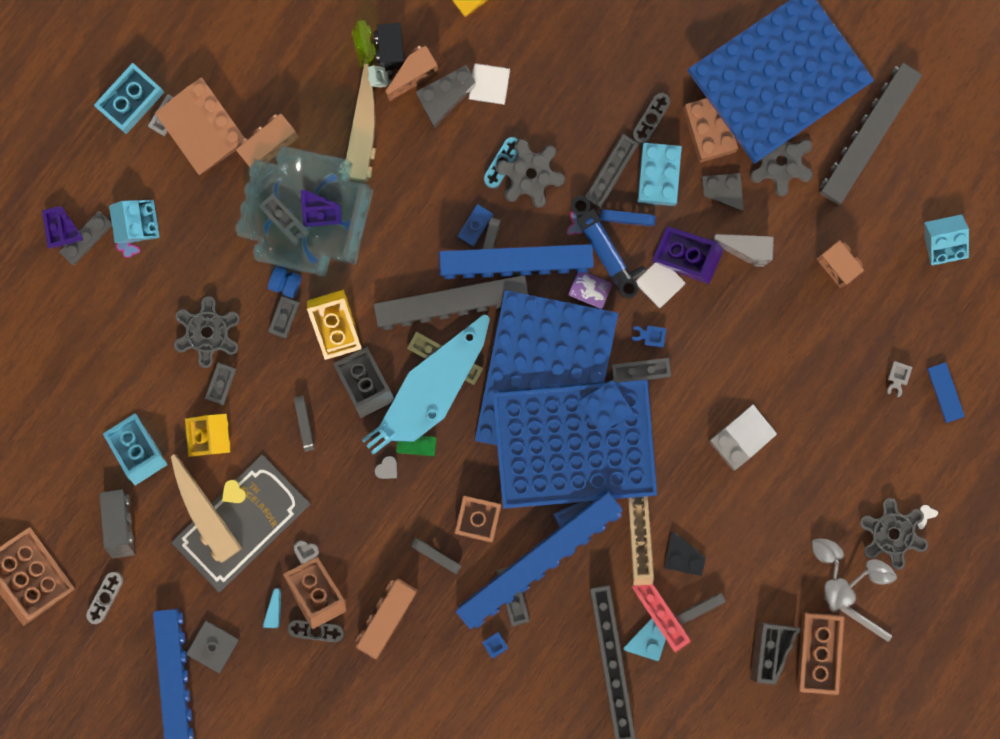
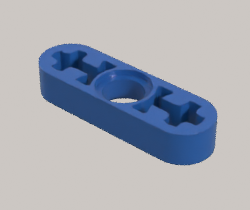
(627, 218)

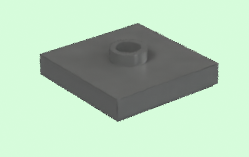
(212, 646)

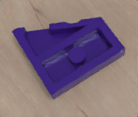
(319, 210)

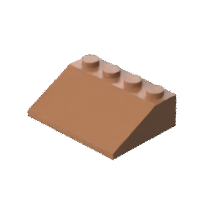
(200, 126)
(30, 577)

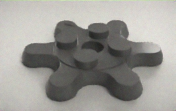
(517, 172)
(783, 174)
(196, 323)
(906, 538)

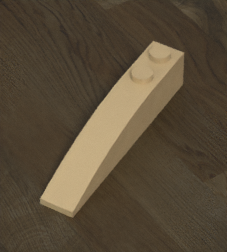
(363, 132)
(207, 520)
(640, 541)

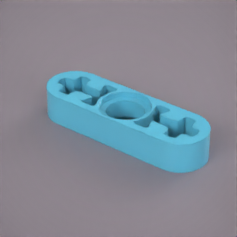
(490, 172)

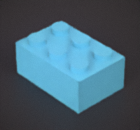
(129, 98)
(659, 174)

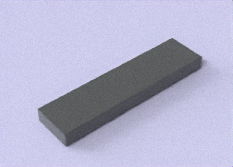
(611, 170)

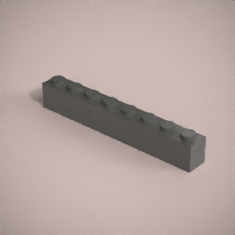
(870, 134)
(446, 302)
(612, 662)

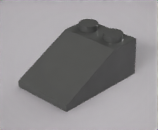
(364, 382)

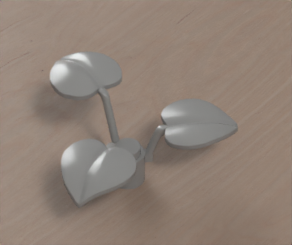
(837, 590)

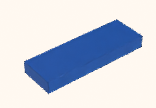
(945, 392)

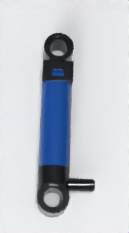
(604, 248)

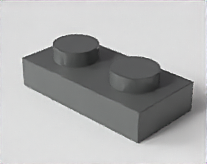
(284, 317)
(220, 384)

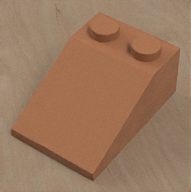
(415, 70)
(315, 592)

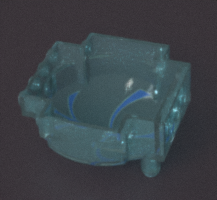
(317, 174)

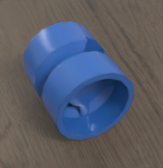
(284, 282)

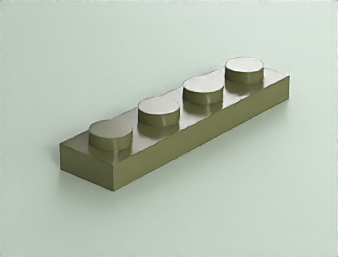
(426, 347)

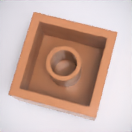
(840, 263)
(478, 519)

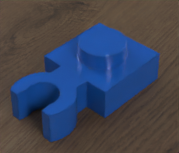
(653, 336)

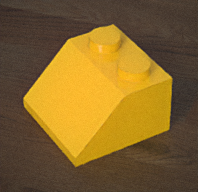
(207, 435)

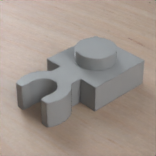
(899, 375)

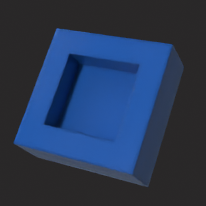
(495, 645)

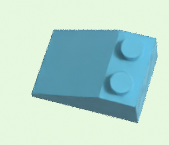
(135, 449)

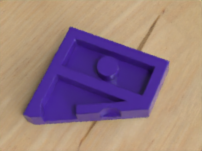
(59, 228)

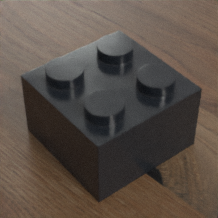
(390, 45)

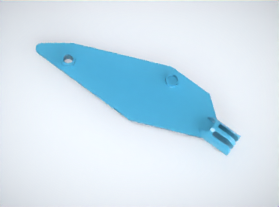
(430, 388)

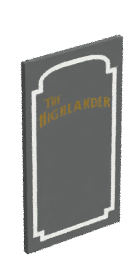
(264, 514)

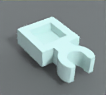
(378, 76)

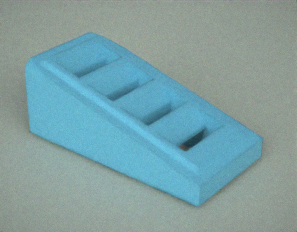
(273, 614)

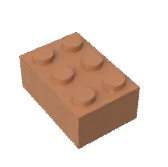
(708, 131)
(267, 140)

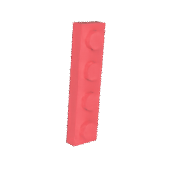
(662, 616)

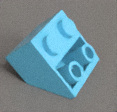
(134, 221)
(947, 239)

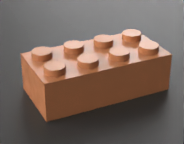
(386, 619)
(820, 653)

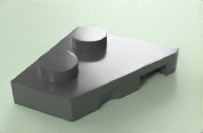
(724, 189)

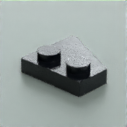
(683, 557)

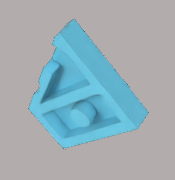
(647, 641)

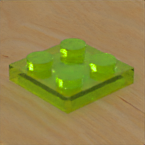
(364, 48)

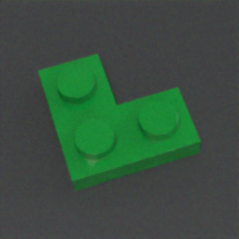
(422, 446)

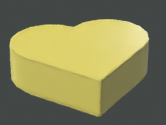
(233, 493)

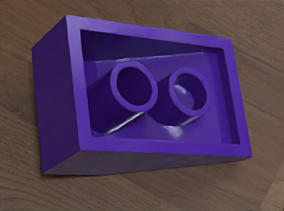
(688, 254)

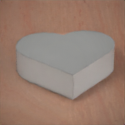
(387, 469)
(305, 551)

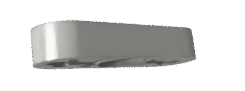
(102, 612)

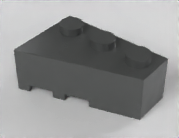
(444, 94)
(117, 524)
(771, 650)

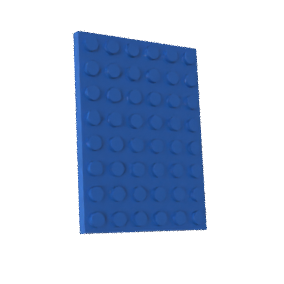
(780, 76)
(542, 347)
(557, 454)

